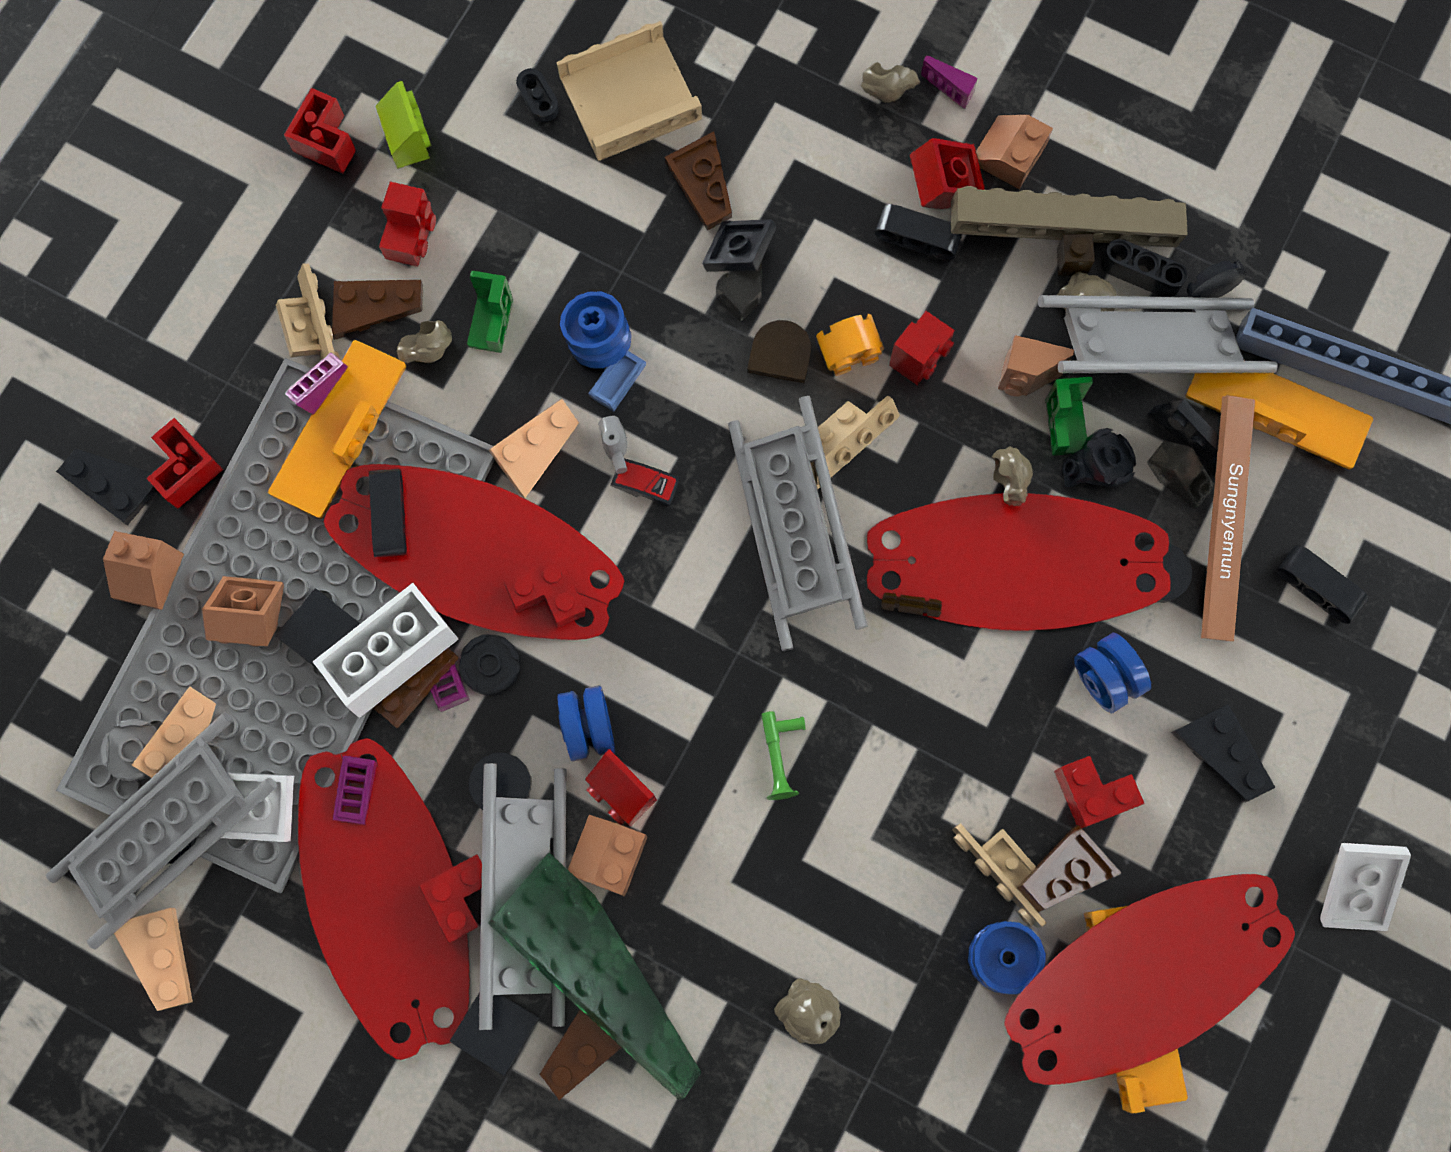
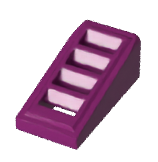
(950, 80)
(317, 383)
(453, 699)
(345, 775)

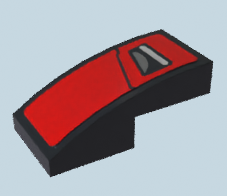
(646, 482)

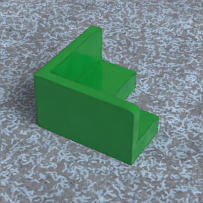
(490, 312)
(1067, 415)

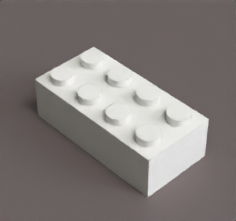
(385, 650)

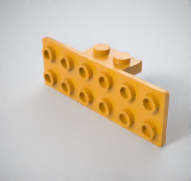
(1290, 413)
(337, 430)

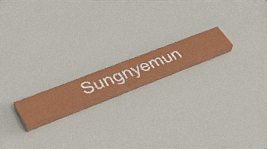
(1228, 518)

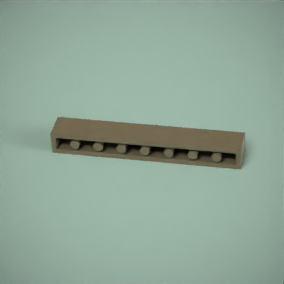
(1053, 214)

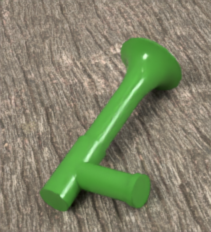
(772, 728)

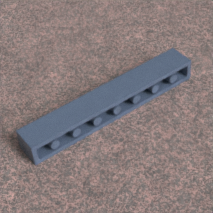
(1346, 364)

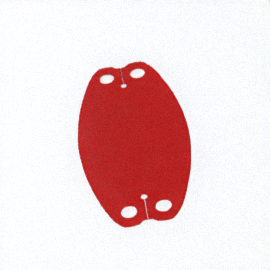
(469, 539)
(1021, 564)
(370, 906)
(1149, 978)

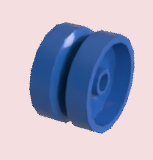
(596, 329)
(1112, 672)
(585, 723)
(987, 957)

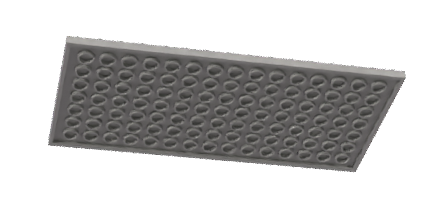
(275, 697)

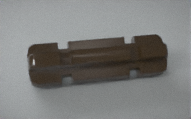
(911, 604)

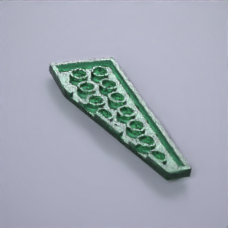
(577, 949)

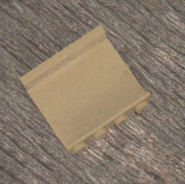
(628, 91)

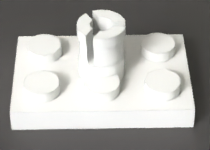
(268, 819)
(1365, 886)

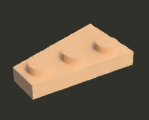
(534, 445)
(181, 727)
(157, 956)

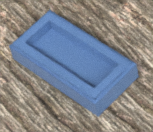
(617, 381)

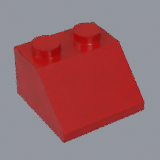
(942, 168)
(620, 789)

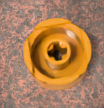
(850, 343)

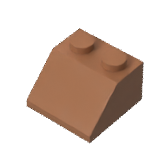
(1013, 147)
(1031, 365)
(140, 569)
(243, 611)
(607, 854)

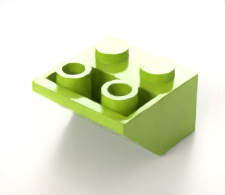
(403, 126)

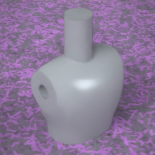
(614, 441)

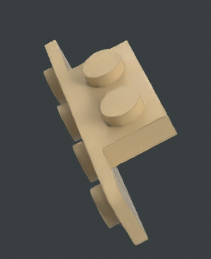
(304, 319)
(851, 431)
(1006, 864)

